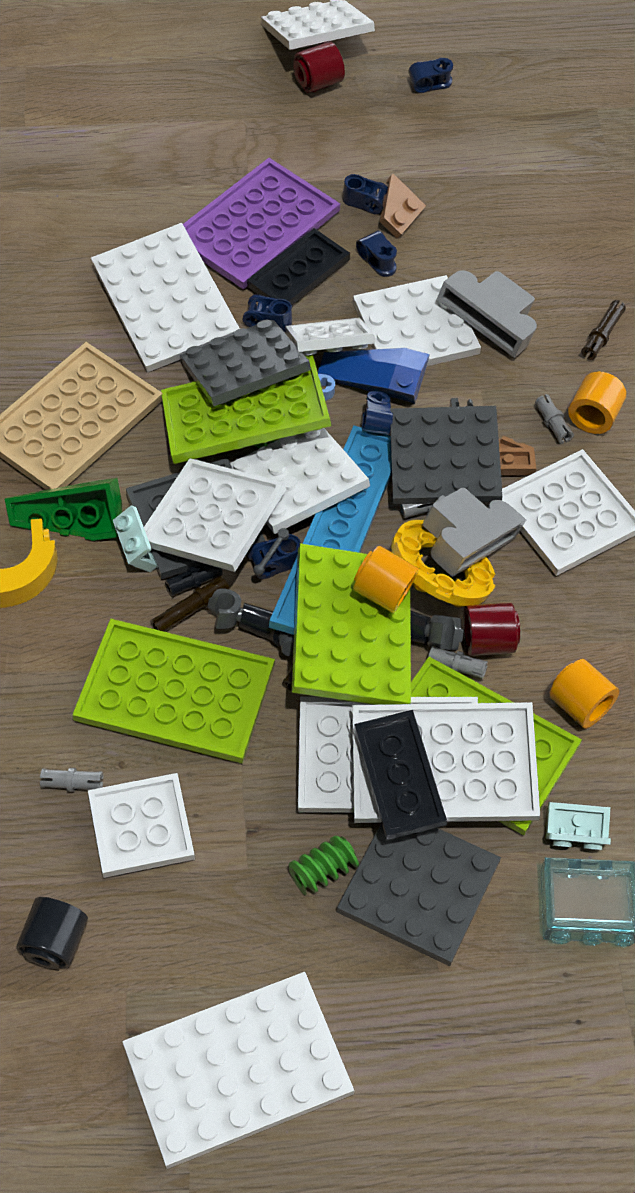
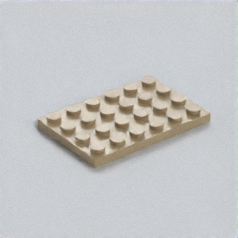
(73, 417)

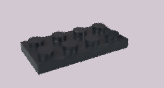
(299, 268)
(400, 774)

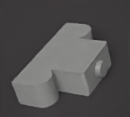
(492, 307)
(469, 529)

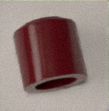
(319, 67)
(491, 629)

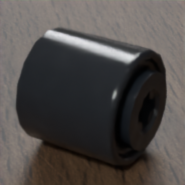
(51, 933)

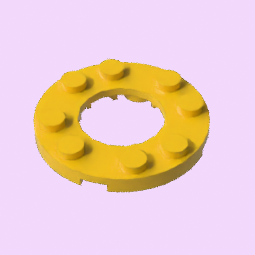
(471, 591)

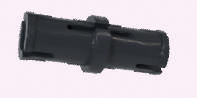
(192, 578)

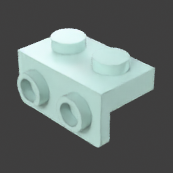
(134, 539)
(578, 824)

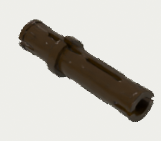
(600, 335)
(186, 607)

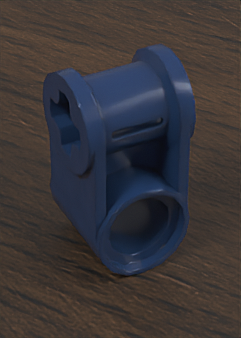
(430, 76)
(362, 193)
(378, 253)
(268, 309)
(377, 416)
(280, 559)

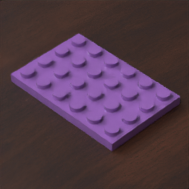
(257, 220)

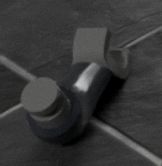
(226, 607)
(437, 631)

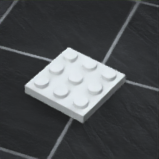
(330, 335)
(140, 825)

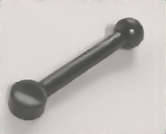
(283, 534)

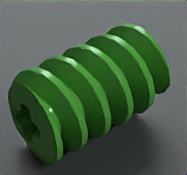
(322, 863)

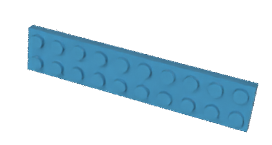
(346, 522)

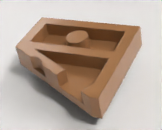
(400, 207)
(516, 457)

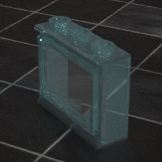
(588, 901)

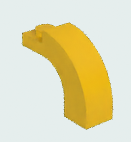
(33, 574)

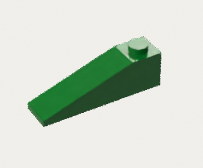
(70, 510)

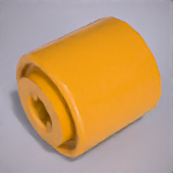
(597, 402)
(385, 578)
(583, 693)

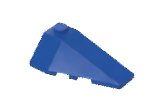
(389, 371)

